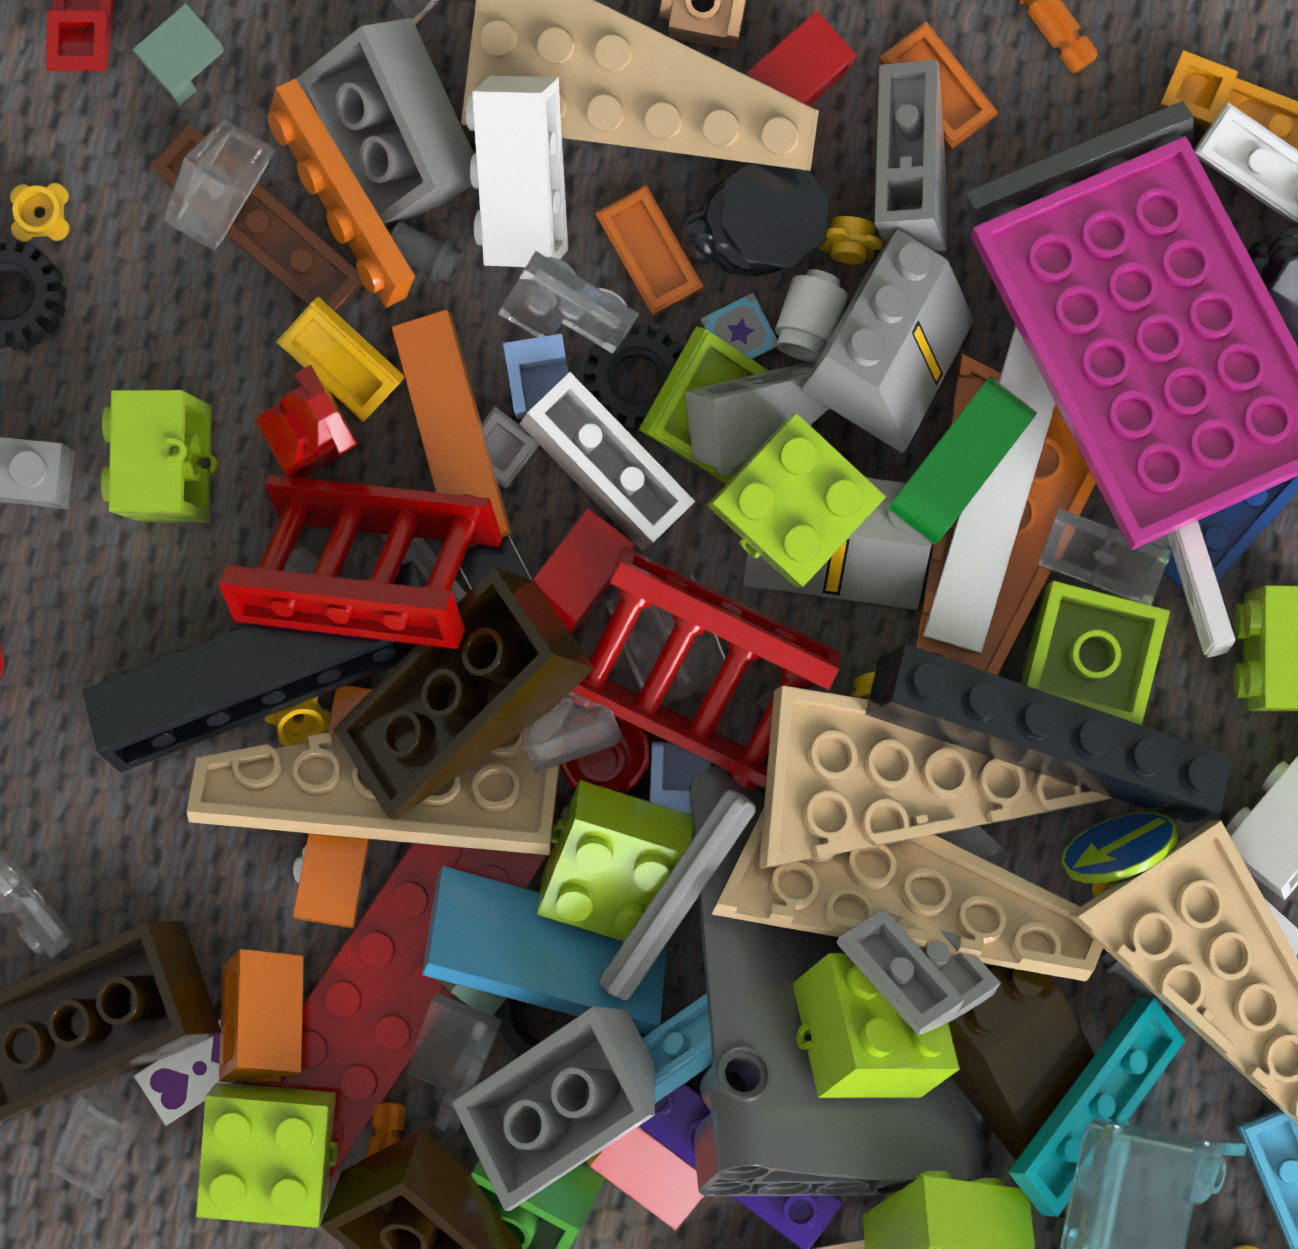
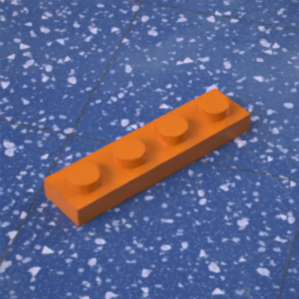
(348, 207)

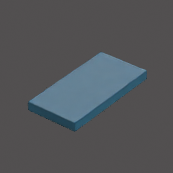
(495, 942)

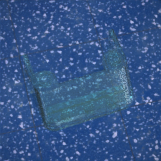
(1141, 1183)

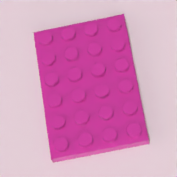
(1152, 339)

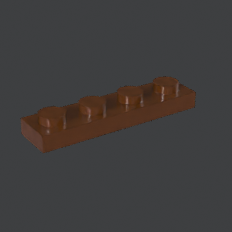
(275, 237)

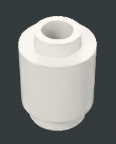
(810, 314)

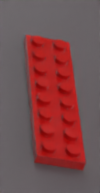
(374, 996)

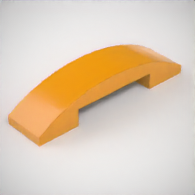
(1209, 85)

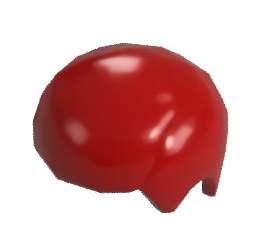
(615, 767)

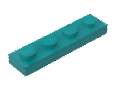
(1107, 1089)

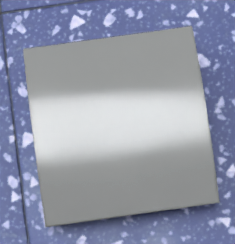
(920, 985)

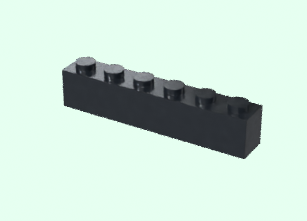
(228, 684)
(1048, 734)

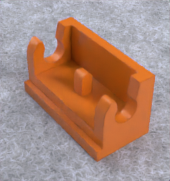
(261, 1017)

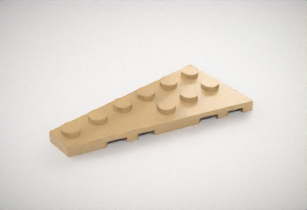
(637, 84)
(862, 782)
(321, 791)
(929, 886)
(1211, 954)

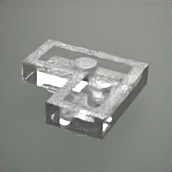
(553, 295)
(42, 925)

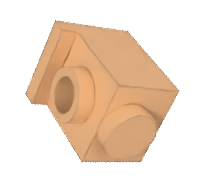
(715, 27)

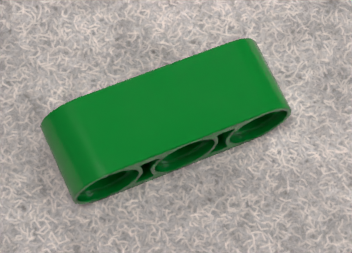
(962, 461)

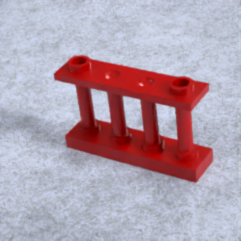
(359, 607)
(695, 611)

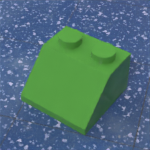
(552, 1215)

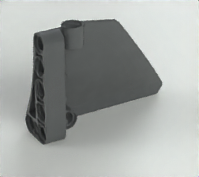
(779, 1131)

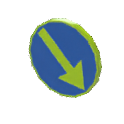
(1120, 847)

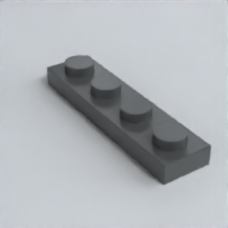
(1079, 163)

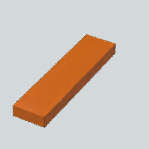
(447, 411)
(333, 864)

